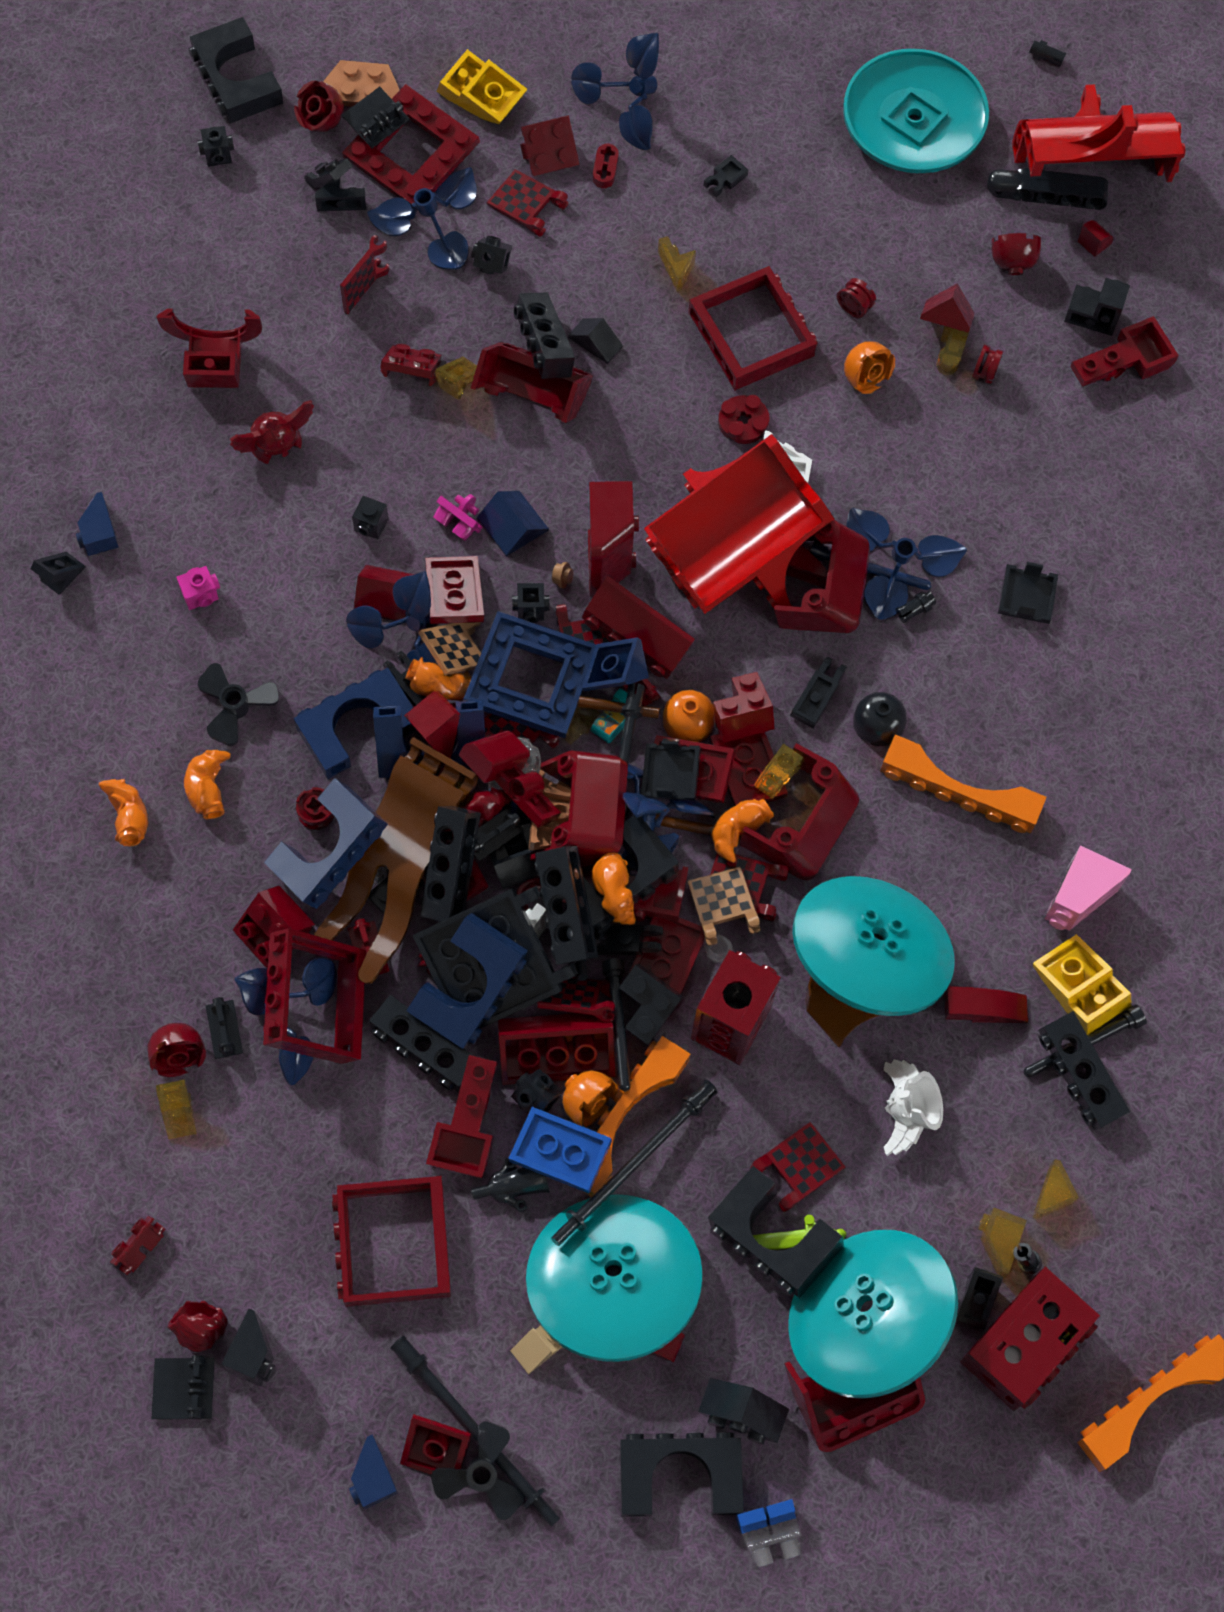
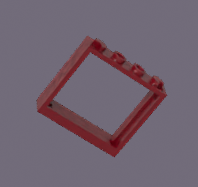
(744, 376)
(348, 1004)
(342, 1234)

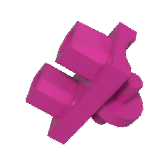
(447, 511)

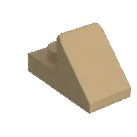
(534, 1349)

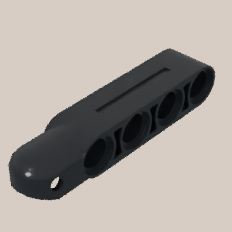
(1050, 187)

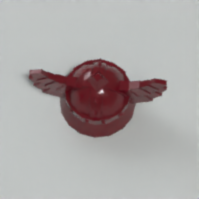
(274, 433)

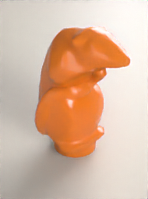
(429, 677)
(200, 783)
(132, 814)
(732, 822)
(610, 879)

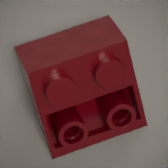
(268, 913)

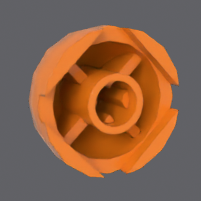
(870, 362)
(689, 716)
(587, 1095)

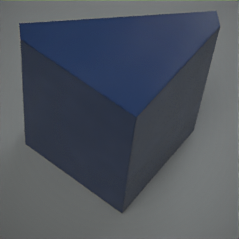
(511, 521)
(616, 665)

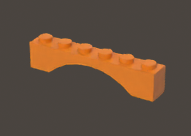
(1014, 806)
(661, 1068)
(1113, 1437)

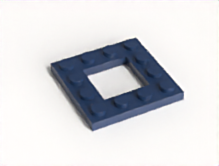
(548, 717)

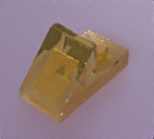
(676, 265)
(455, 376)
(176, 1109)

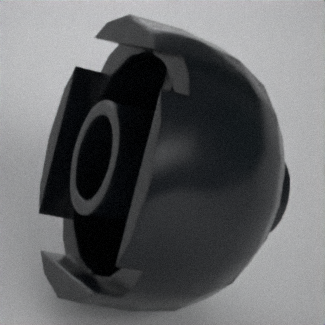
(879, 718)

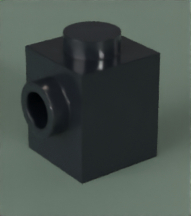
(370, 517)

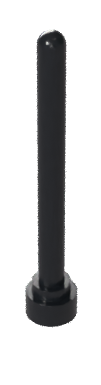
(614, 971)
(1130, 1019)

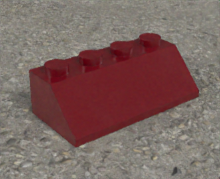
(625, 616)
(556, 1046)

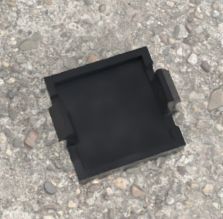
(1028, 593)
(671, 770)

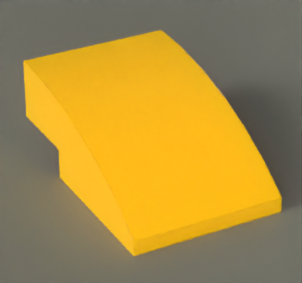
(481, 88)
(1083, 983)

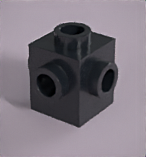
(216, 146)
(491, 255)
(530, 602)
(536, 1091)

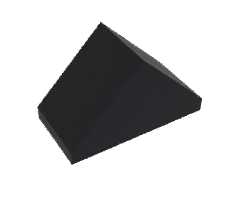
(596, 338)

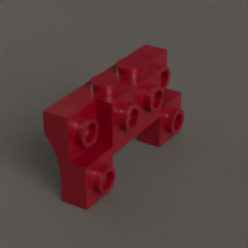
(663, 903)

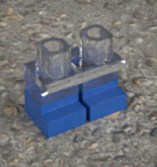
(783, 1531)

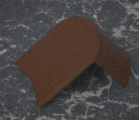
(833, 1015)

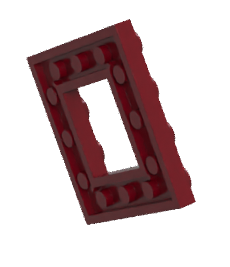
(455, 147)

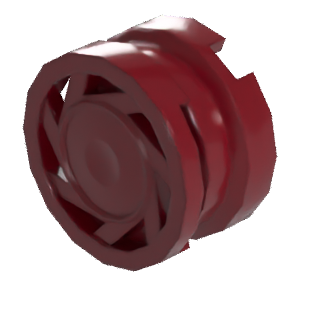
(856, 298)
(990, 365)
(312, 811)

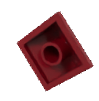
(949, 309)
(376, 590)
(435, 722)
(434, 1445)

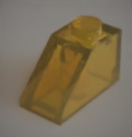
(999, 1237)

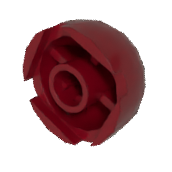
(319, 106)
(1016, 252)
(175, 1048)

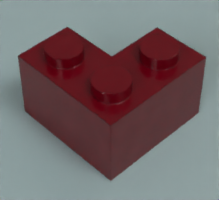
(746, 712)

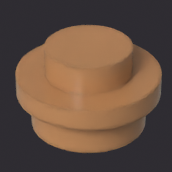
(562, 574)

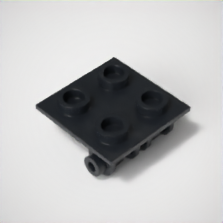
(376, 117)
(183, 1388)

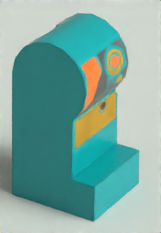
(608, 723)

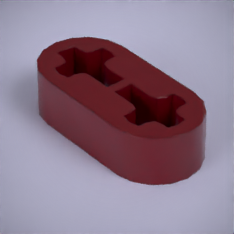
(610, 166)

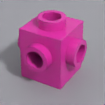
(198, 587)

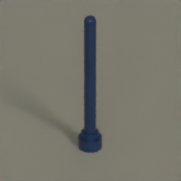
(822, 553)

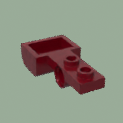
(1139, 346)
(503, 759)
(461, 1144)

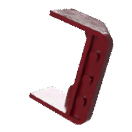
(512, 370)
(611, 532)
(840, 603)
(595, 803)
(808, 849)
(842, 1419)

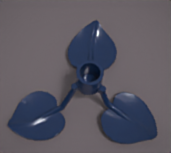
(643, 56)
(395, 214)
(938, 557)
(410, 594)
(648, 807)
(318, 980)

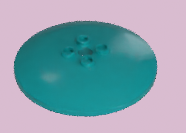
(921, 84)
(873, 975)
(622, 1313)
(893, 1340)

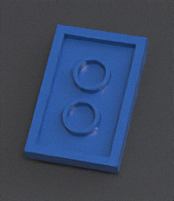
(560, 1150)

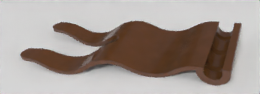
(402, 848)

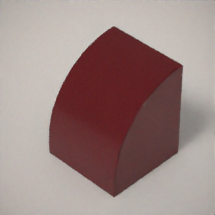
(1094, 237)

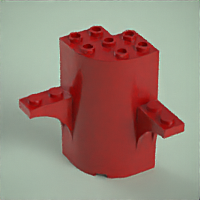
(1100, 138)
(738, 527)

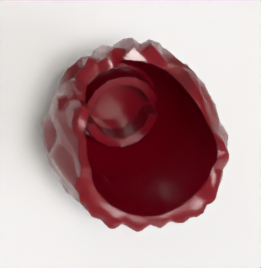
(198, 1325)

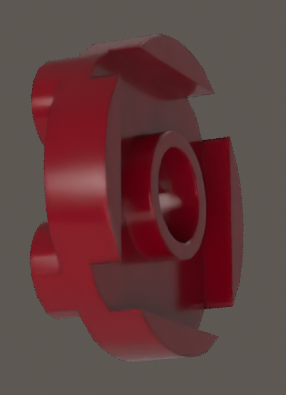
(750, 407)

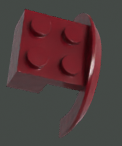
(212, 355)

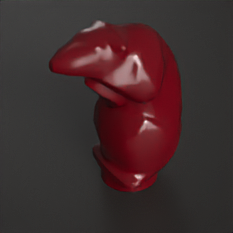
(488, 803)

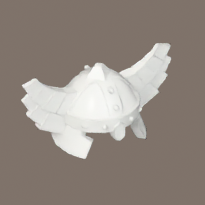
(913, 1104)

